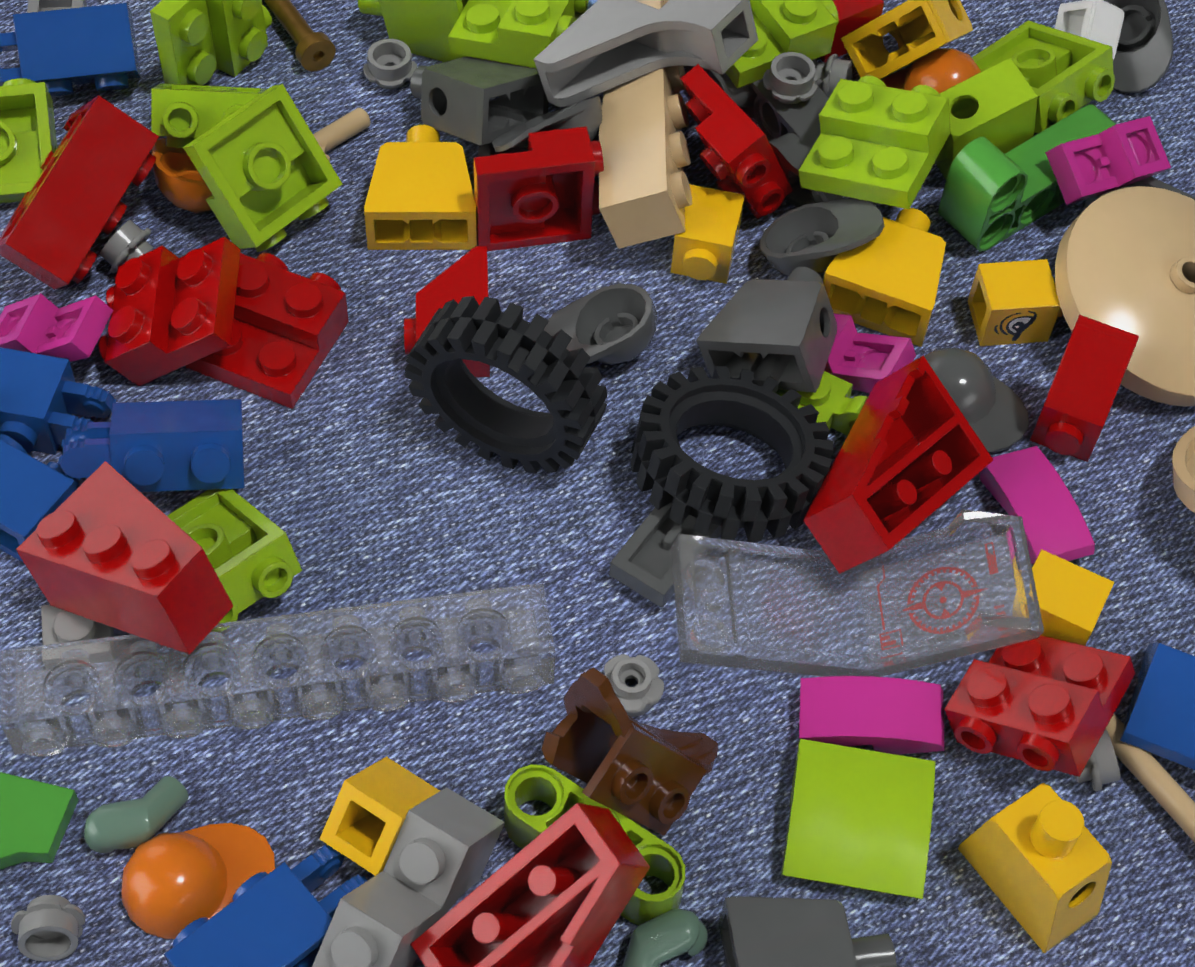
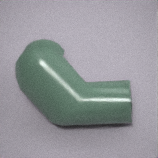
(136, 820)
(666, 938)

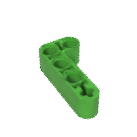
(1001, 193)

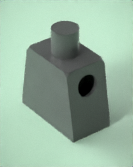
(459, 92)
(775, 331)
(796, 935)

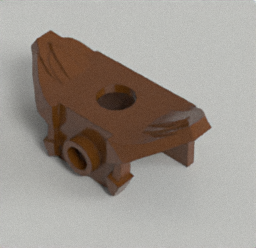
(627, 763)

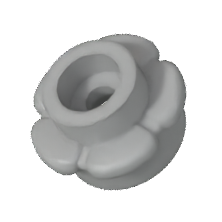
(389, 63)
(832, 72)
(791, 78)
(125, 244)
(646, 693)
(1102, 765)
(48, 928)

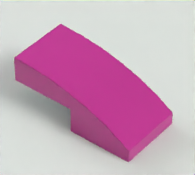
(1108, 160)
(45, 329)
(864, 356)
(1032, 489)
(874, 711)

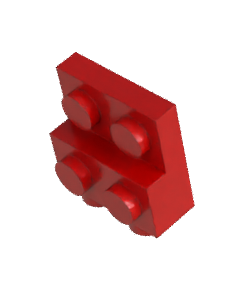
(734, 146)
(539, 192)
(170, 310)
(278, 330)
(1040, 702)

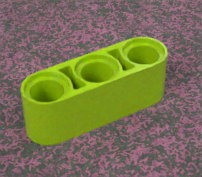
(561, 794)

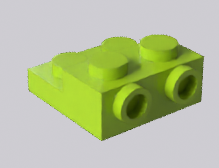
(785, 27)
(512, 28)
(208, 36)
(1058, 66)
(190, 110)
(25, 135)
(877, 141)
(263, 170)
(242, 546)

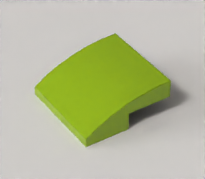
(860, 819)

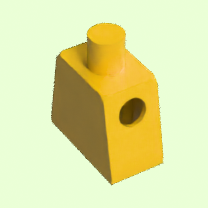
(915, 25)
(420, 196)
(890, 279)
(1041, 865)

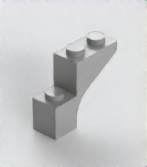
(630, 39)
(428, 870)

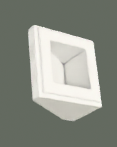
(1092, 20)

